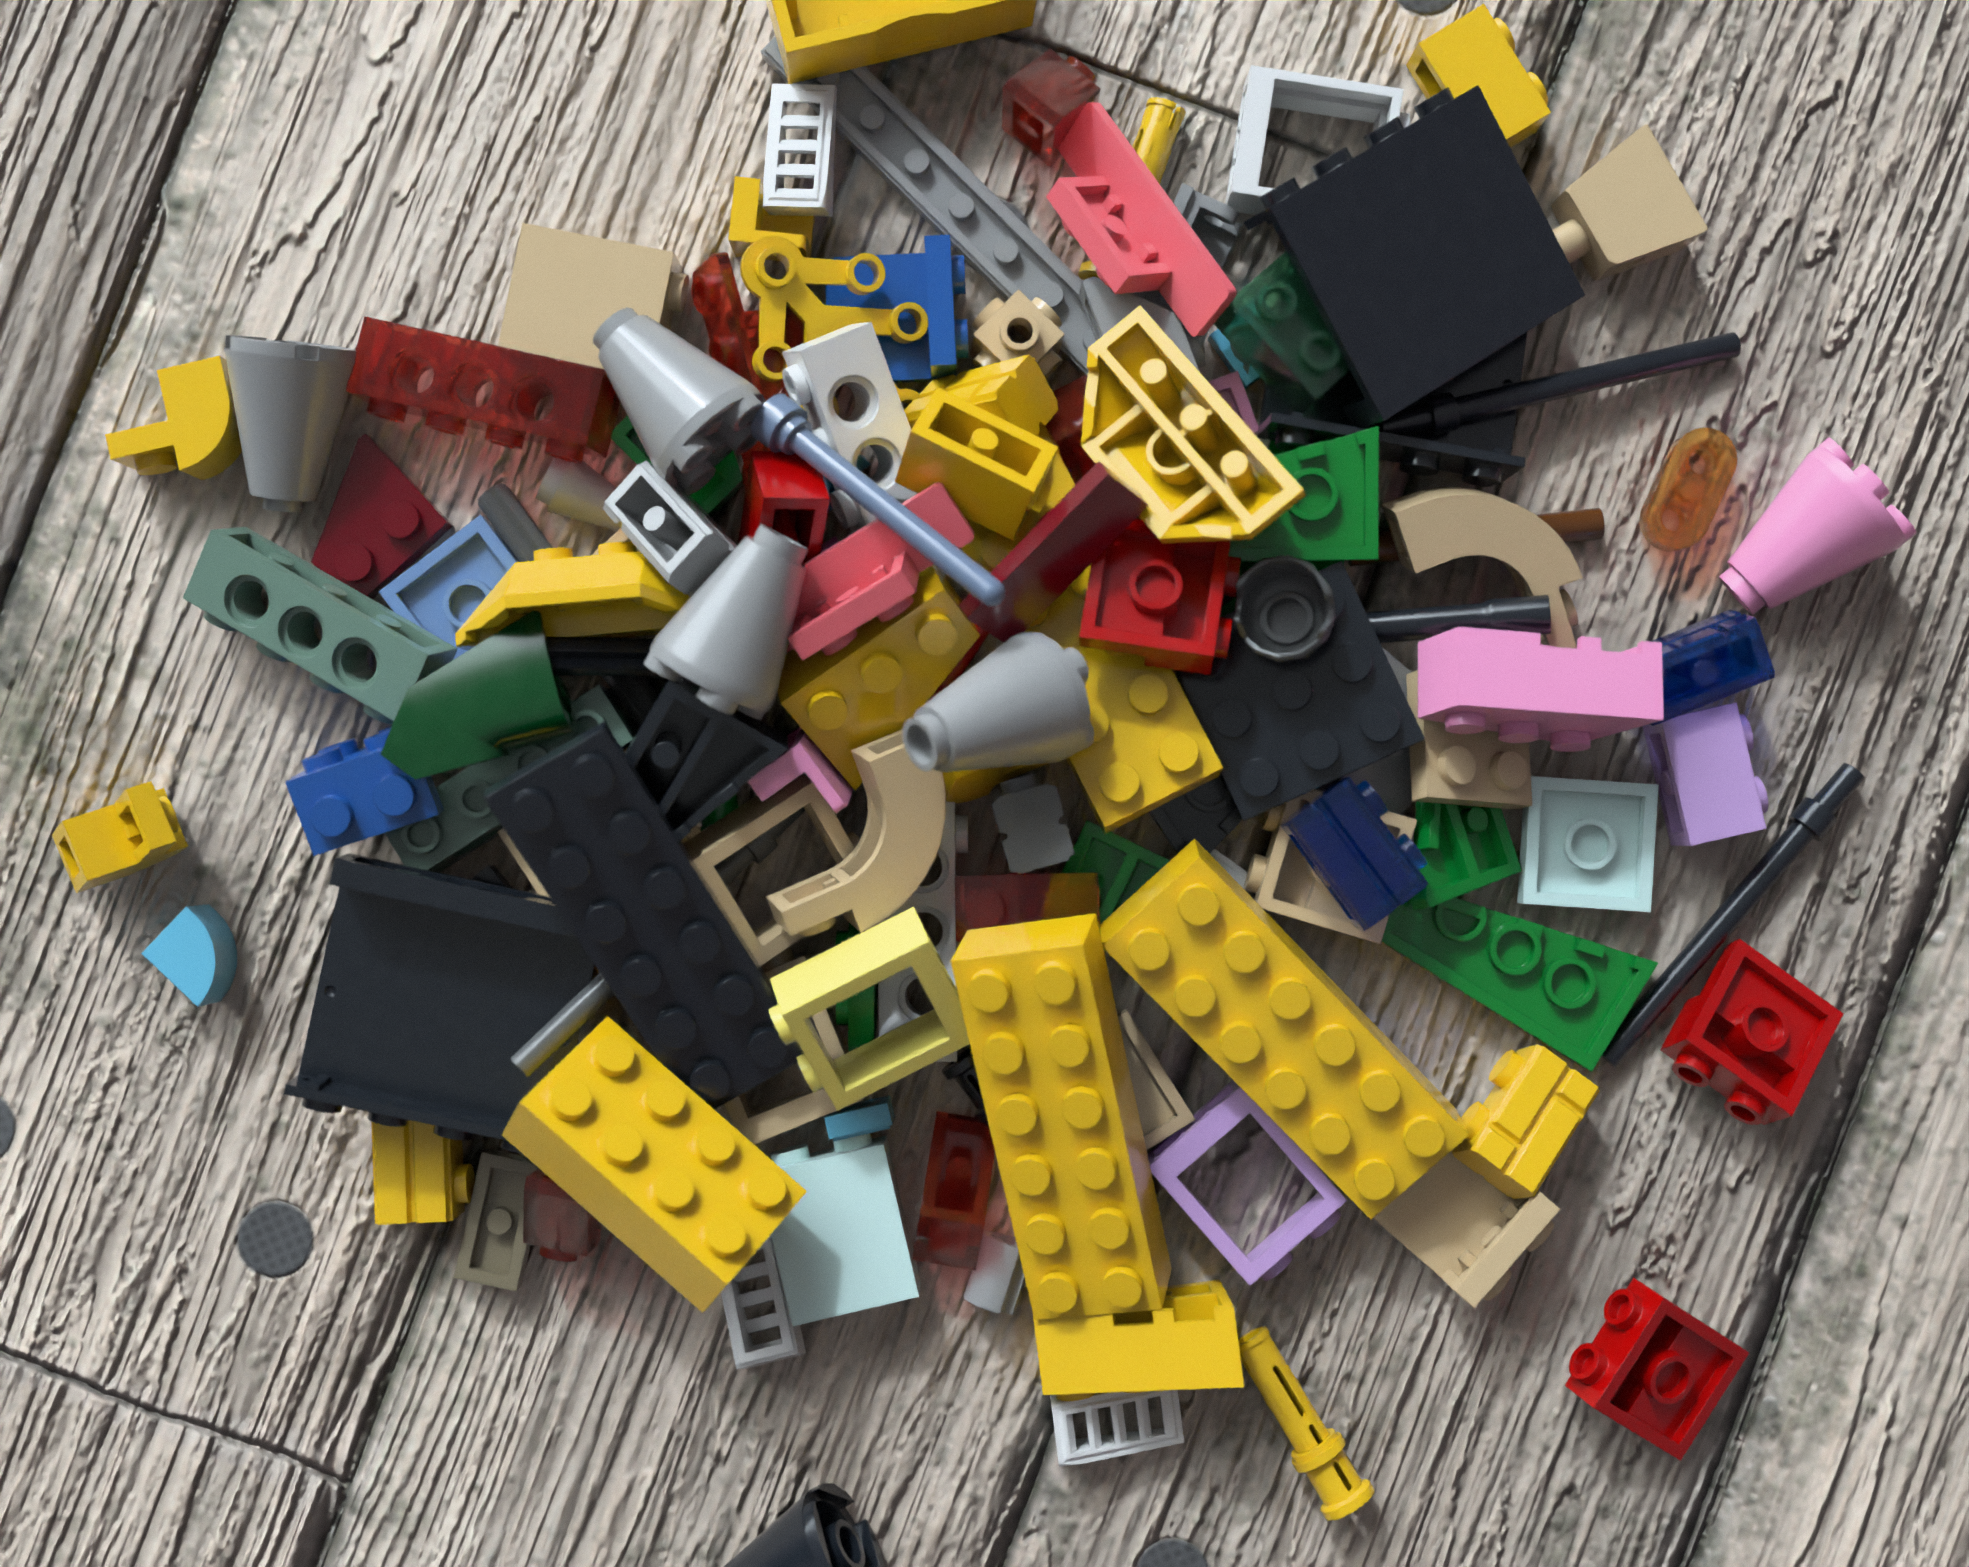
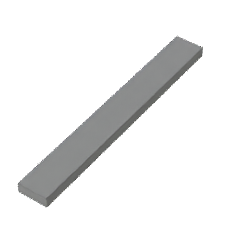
(952, 199)

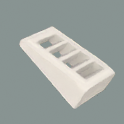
(800, 202)
(740, 1329)
(1120, 1443)

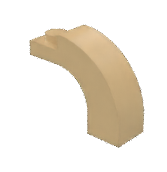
(1463, 522)
(891, 856)

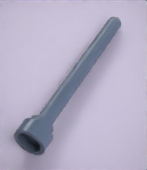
(784, 428)

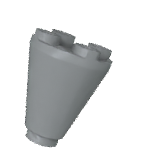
(677, 398)
(737, 626)
(1006, 711)

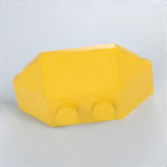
(1177, 440)
(579, 596)

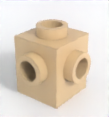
(1032, 319)

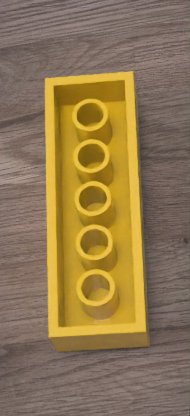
(1143, 726)
(1282, 1029)
(1063, 1116)

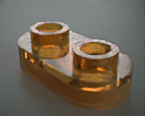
(1687, 493)

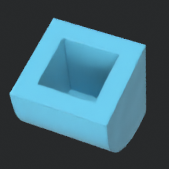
(196, 954)

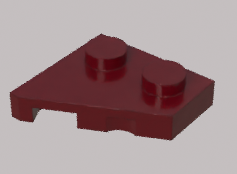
(376, 522)

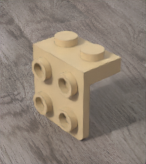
(1467, 1227)

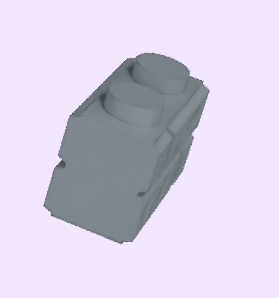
(668, 528)

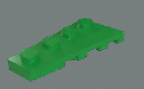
(1339, 509)
(1533, 976)

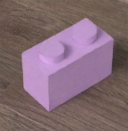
(1706, 775)

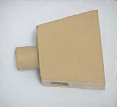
(1626, 210)

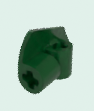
(482, 704)

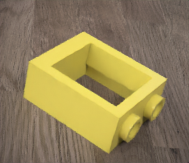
(850, 969)

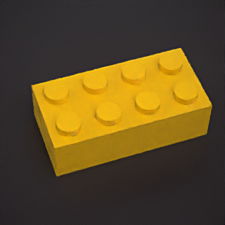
(653, 1162)

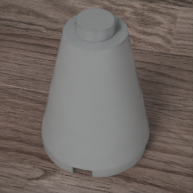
(287, 413)

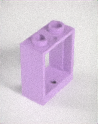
(1193, 1140)

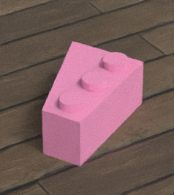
(1537, 690)

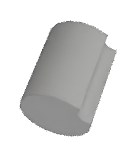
(998, 1275)

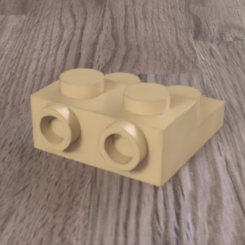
(1289, 885)

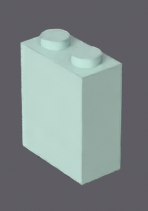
(847, 1235)

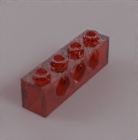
(396, 355)

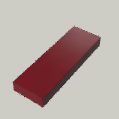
(1057, 551)

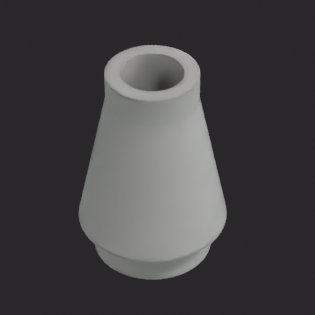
(576, 493)

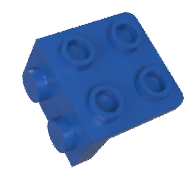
(930, 282)
(357, 794)

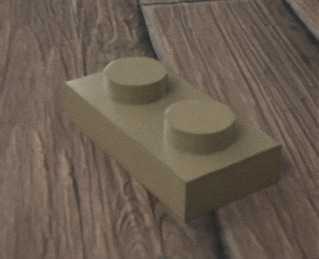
(493, 1232)

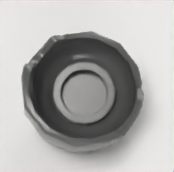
(1284, 608)

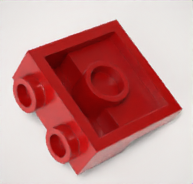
(1160, 600)
(1752, 1036)
(1654, 1368)

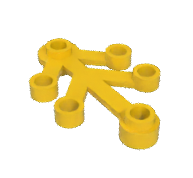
(816, 316)

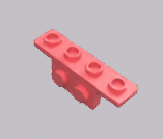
(1133, 225)
(869, 576)

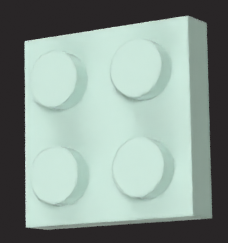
(1588, 844)

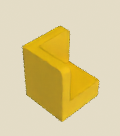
(751, 221)

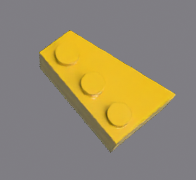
(879, 675)
(1173, 1348)

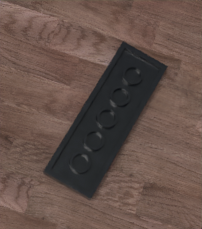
(644, 915)

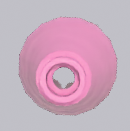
(1815, 531)

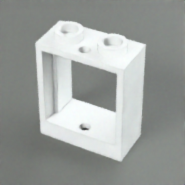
(1301, 93)

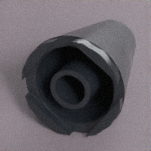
(814, 1534)

